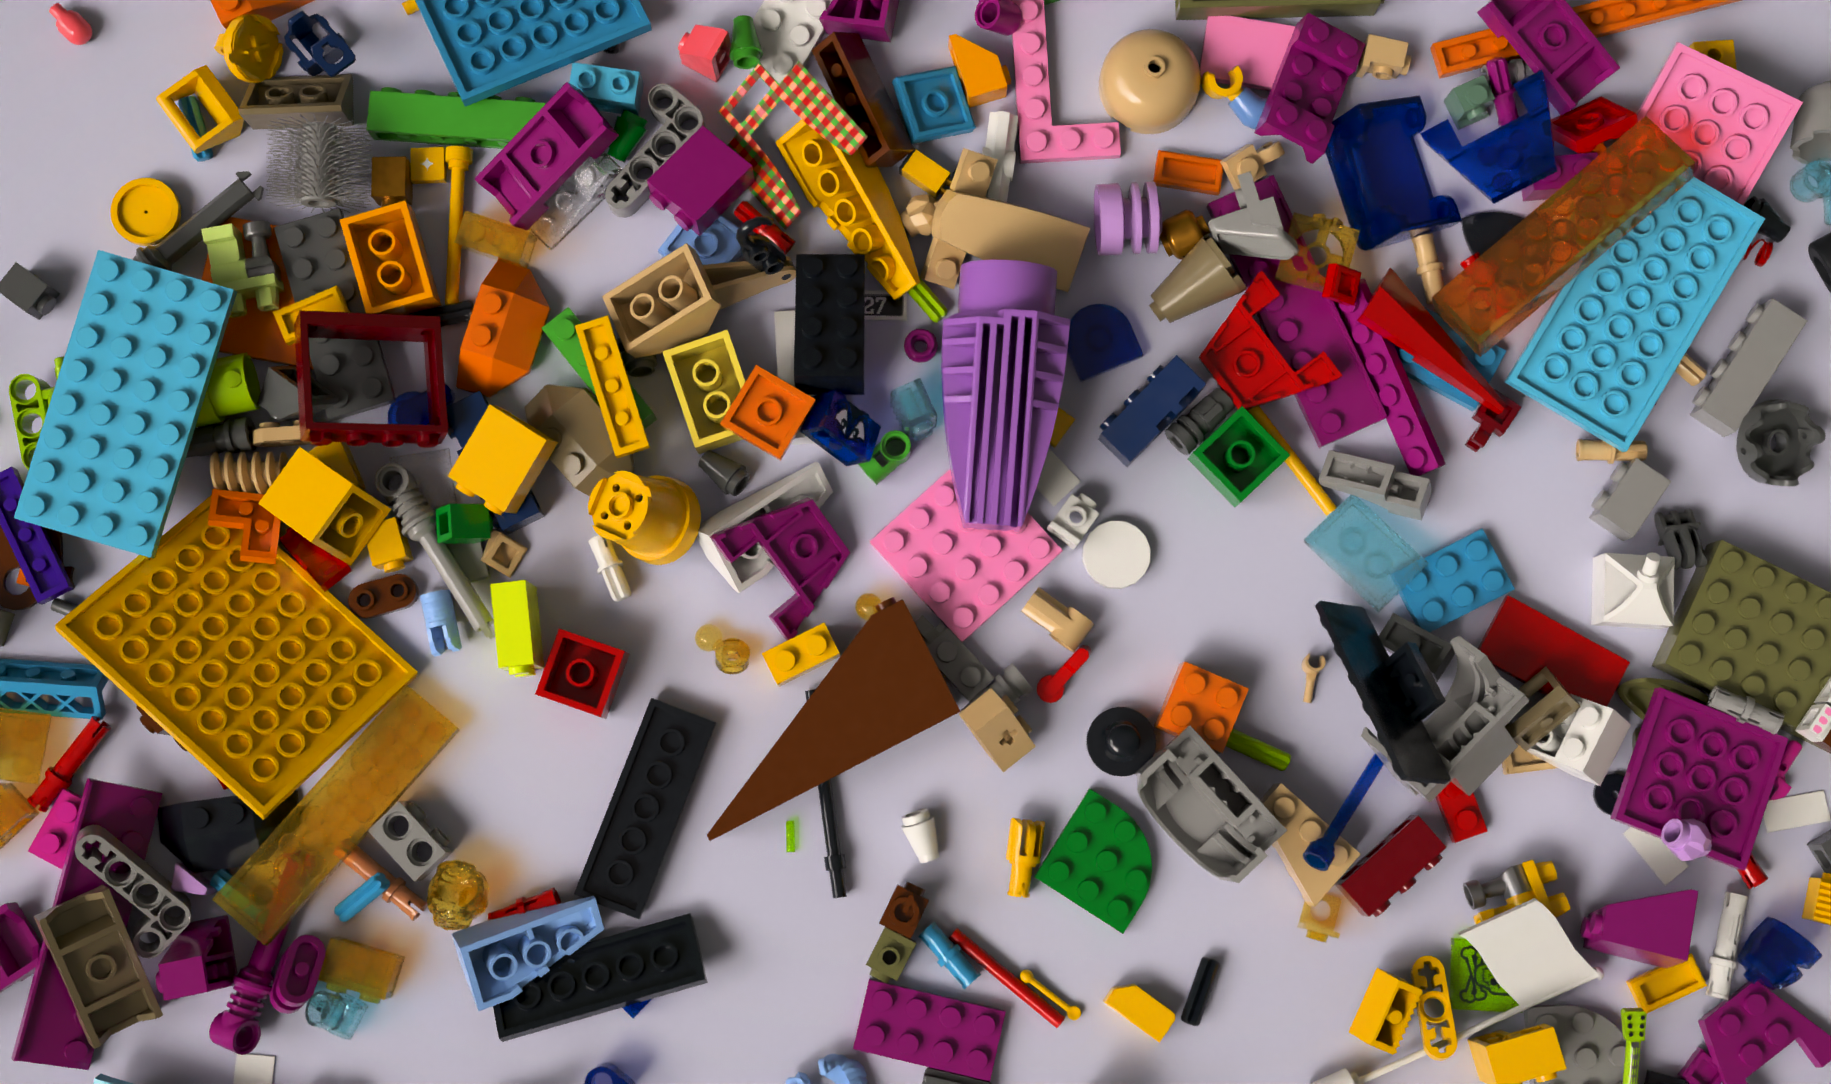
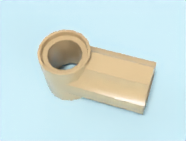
(1064, 624)

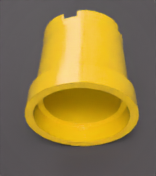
(661, 524)

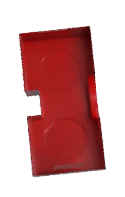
(319, 564)

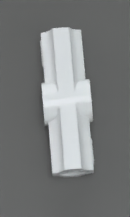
(1000, 146)

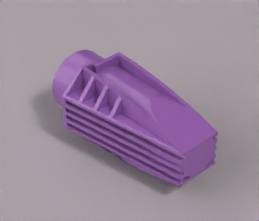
(1001, 387)

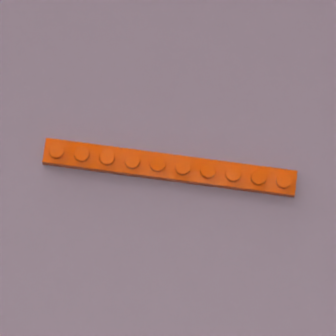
(1600, 17)

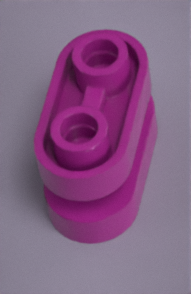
(297, 974)

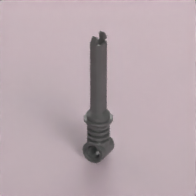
(190, 232)

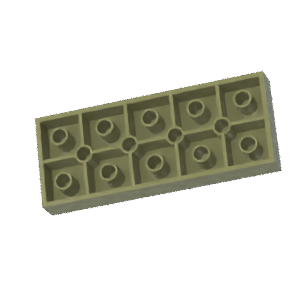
(1751, 634)

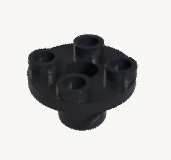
(1120, 741)

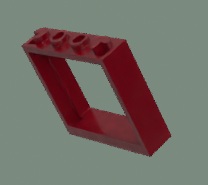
(372, 327)

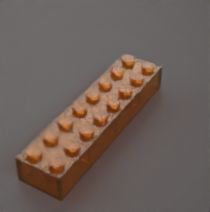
(1563, 235)

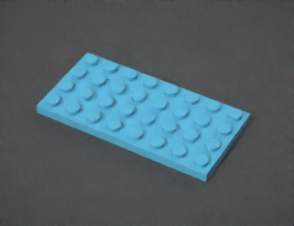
(1634, 314)
(125, 404)

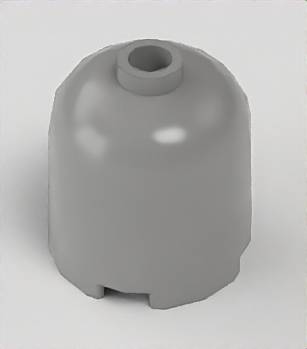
(1813, 125)

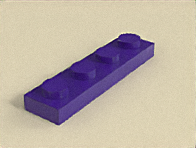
(31, 544)

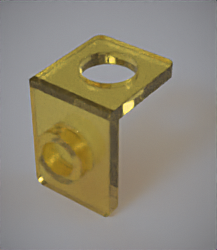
(1320, 929)

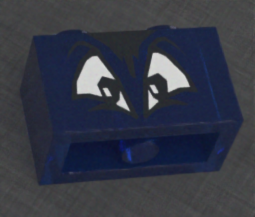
(841, 428)

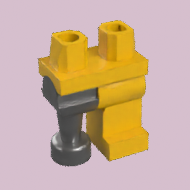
(1518, 886)

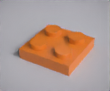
(768, 412)

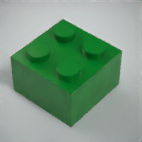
(1238, 456)

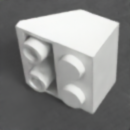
(1584, 741)

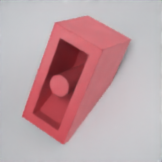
(706, 51)

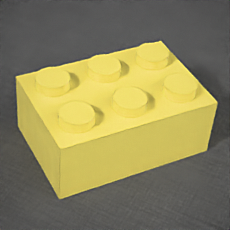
(706, 384)

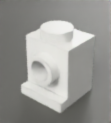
(1065, 529)

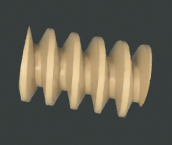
(245, 474)

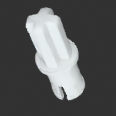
(610, 568)

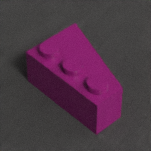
(198, 960)

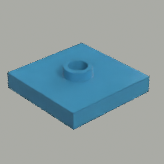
(933, 104)

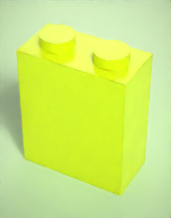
(517, 627)

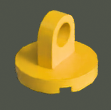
(251, 48)

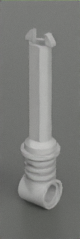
(419, 525)

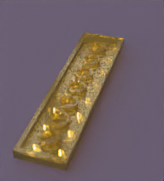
(335, 815)

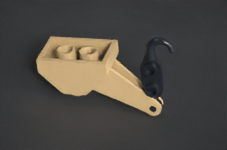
(681, 297)

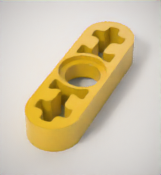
(1447, 1033)

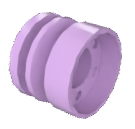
(1126, 218)

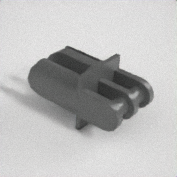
(1681, 539)

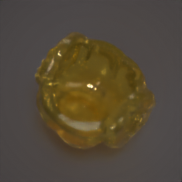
(457, 895)

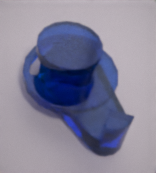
(413, 407)

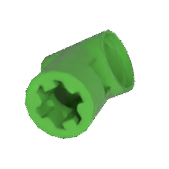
(874, 469)

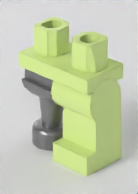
(248, 276)

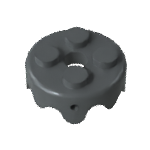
(1793, 437)

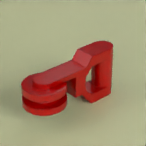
(1052, 686)

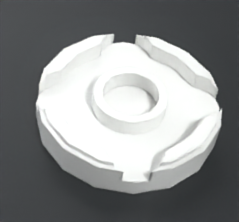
(1116, 554)

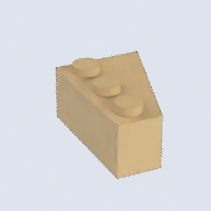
(1302, 828)

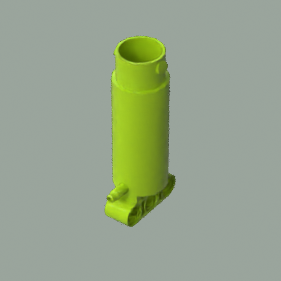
(231, 391)

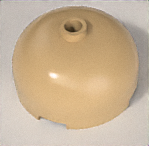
(1149, 81)

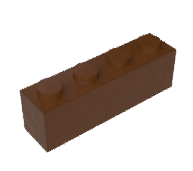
(863, 97)

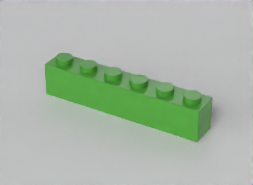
(445, 119)

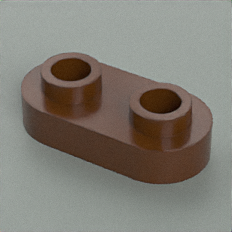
(382, 596)

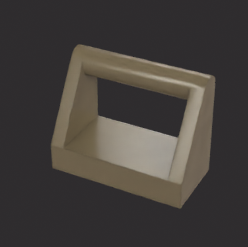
(1545, 714)

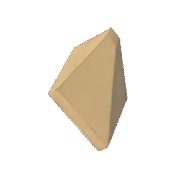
(503, 553)

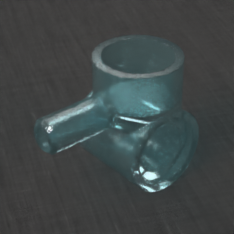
(1805, 192)
(335, 1013)

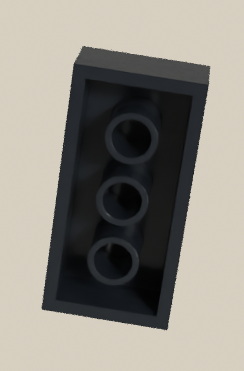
(830, 323)

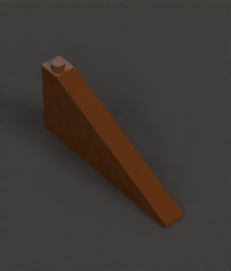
(867, 703)

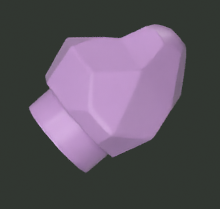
(1687, 838)

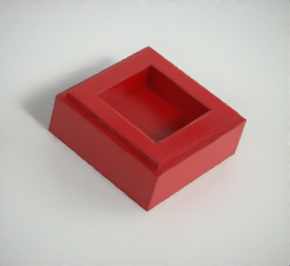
(1341, 284)

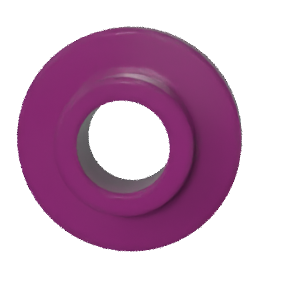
(920, 335)

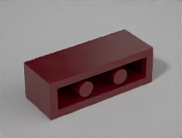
(1391, 866)

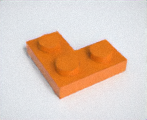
(243, 512)

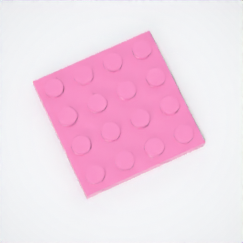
(1719, 119)
(958, 569)

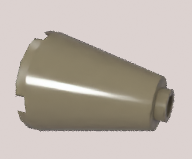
(1196, 283)

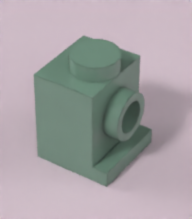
(1469, 102)

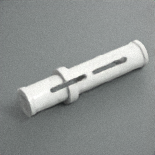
(1725, 952)

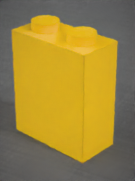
(501, 460)

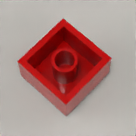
(582, 673)

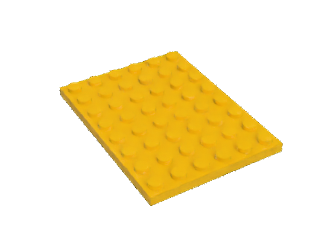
(237, 658)

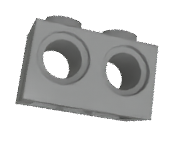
(404, 848)

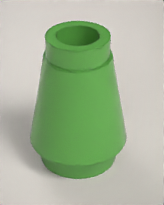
(745, 45)

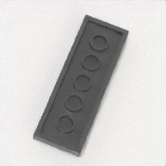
(315, 261)

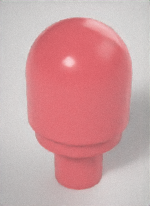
(71, 25)

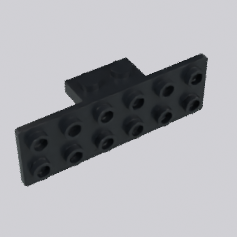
(1393, 691)

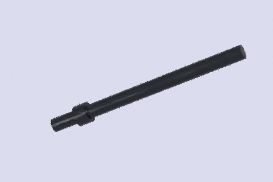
(834, 861)

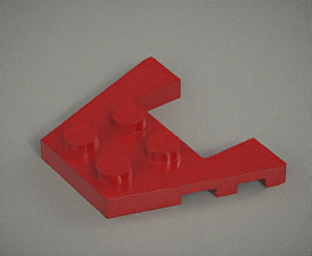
(1248, 362)

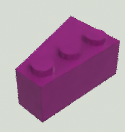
(867, 17)

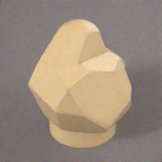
(919, 215)

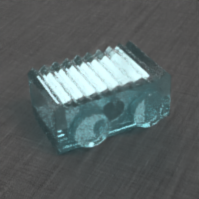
(914, 410)

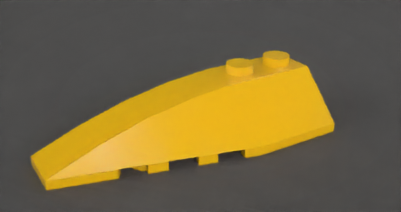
(855, 204)

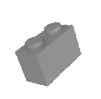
(1629, 498)

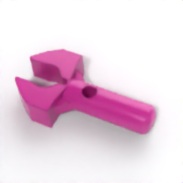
(1780, 787)

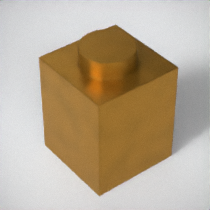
(391, 180)

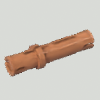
(396, 893)

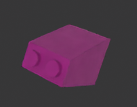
(1644, 929)

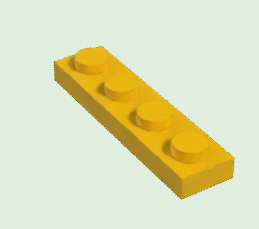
(612, 386)

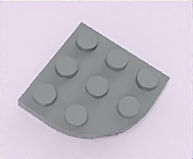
(1588, 1042)

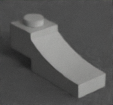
(1377, 483)

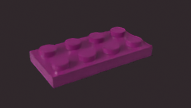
(929, 1030)

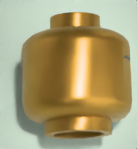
(1182, 233)

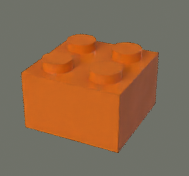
(1204, 703)

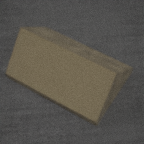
(296, 97)

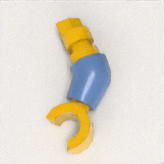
(1243, 101)

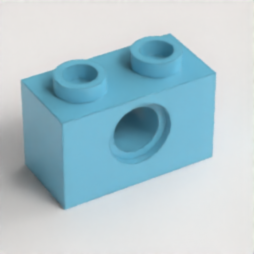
(609, 87)

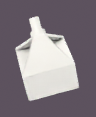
(1633, 590)

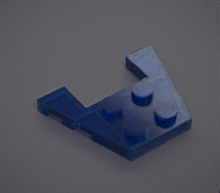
(1508, 156)

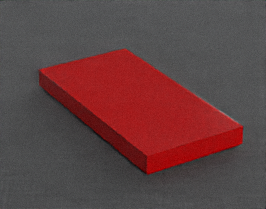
(1526, 641)

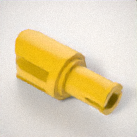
(1023, 853)

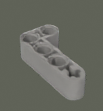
(649, 155)
(127, 885)

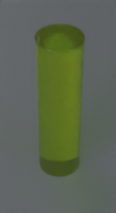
(790, 836)

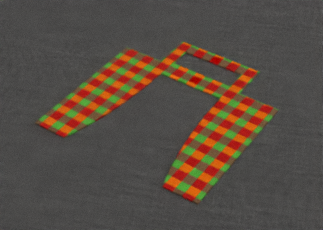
(813, 106)

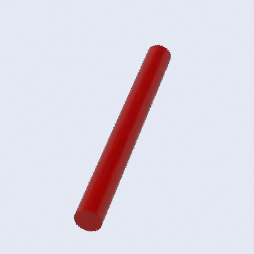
(1007, 978)

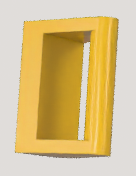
(216, 102)

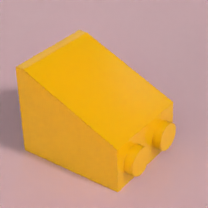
(324, 506)

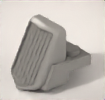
(1253, 229)

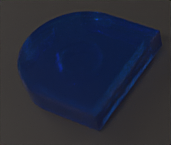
(1101, 341)

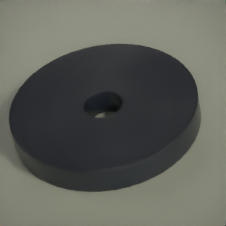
(1602, 793)

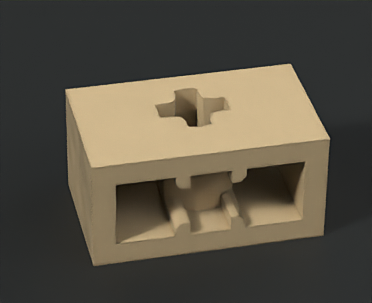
(997, 729)

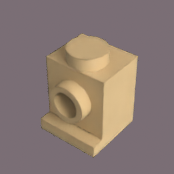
(1384, 58)

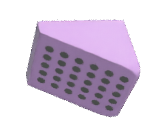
(186, 881)

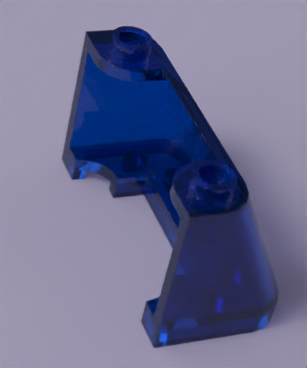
(1383, 174)

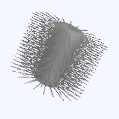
(318, 165)

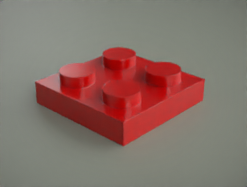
(1592, 124)

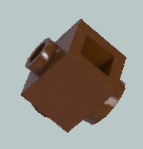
(905, 909)

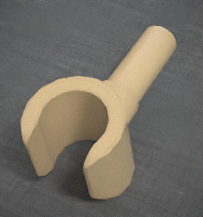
(1311, 674)

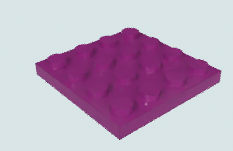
(1701, 768)

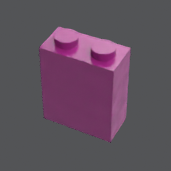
(700, 181)

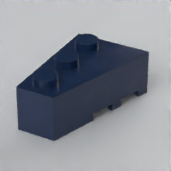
(1150, 410)

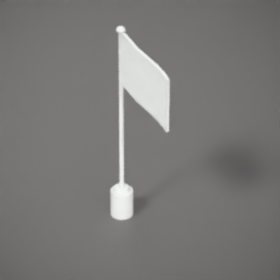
(1527, 959)

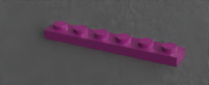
(1393, 389)

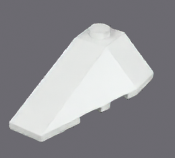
(755, 562)

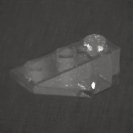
(575, 199)

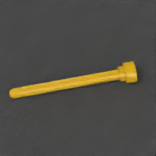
(458, 161)

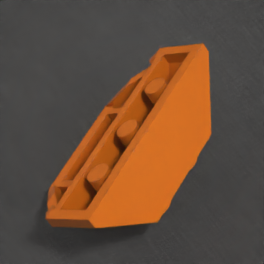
(502, 330)

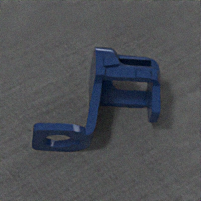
(323, 51)

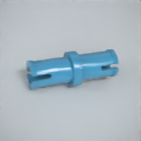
(949, 955)

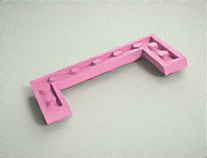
(1036, 135)

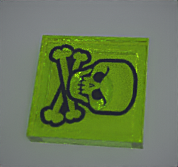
(1473, 983)

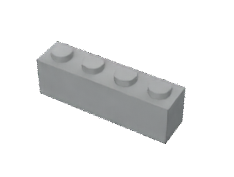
(1747, 367)

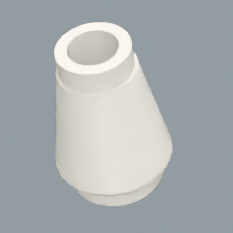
(921, 834)

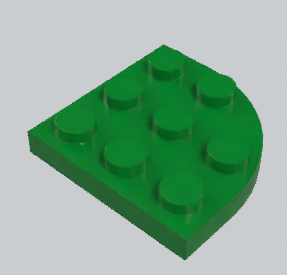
(1100, 862)

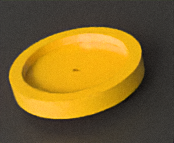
(130, 210)

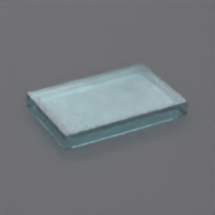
(1365, 552)

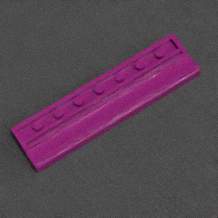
(1303, 327)
(49, 1024)

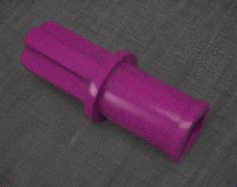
(1502, 90)

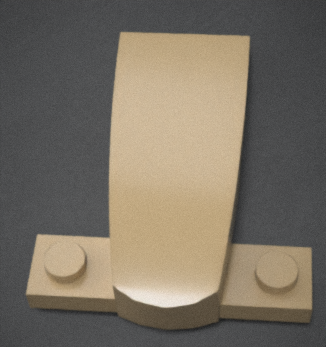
(996, 229)

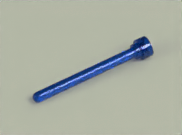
(1321, 852)

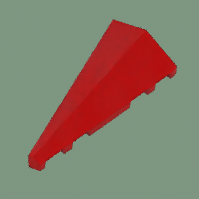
(1407, 324)

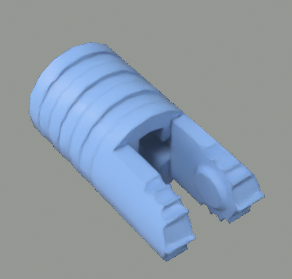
(440, 614)

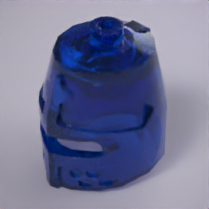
(1775, 953)

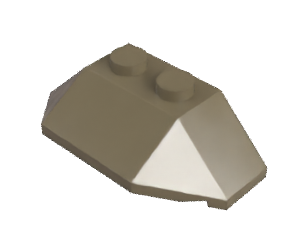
(577, 424)

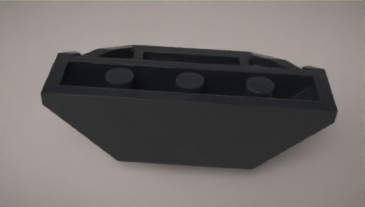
(217, 831)

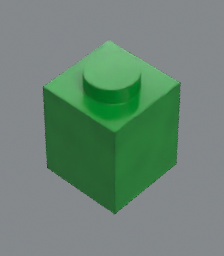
(463, 523)

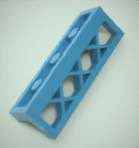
(57, 679)

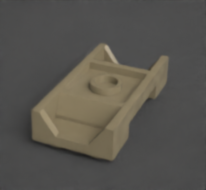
(98, 964)

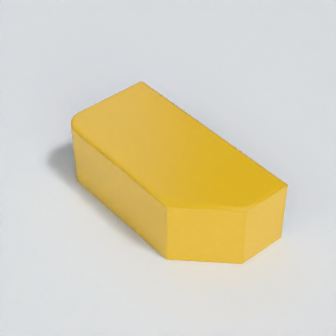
(1141, 1009)

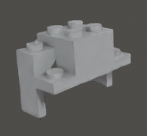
(1468, 725)
(1205, 807)

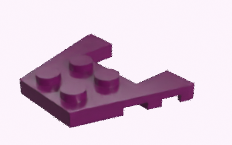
(800, 547)
(1755, 1028)

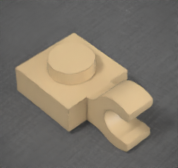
(1251, 160)

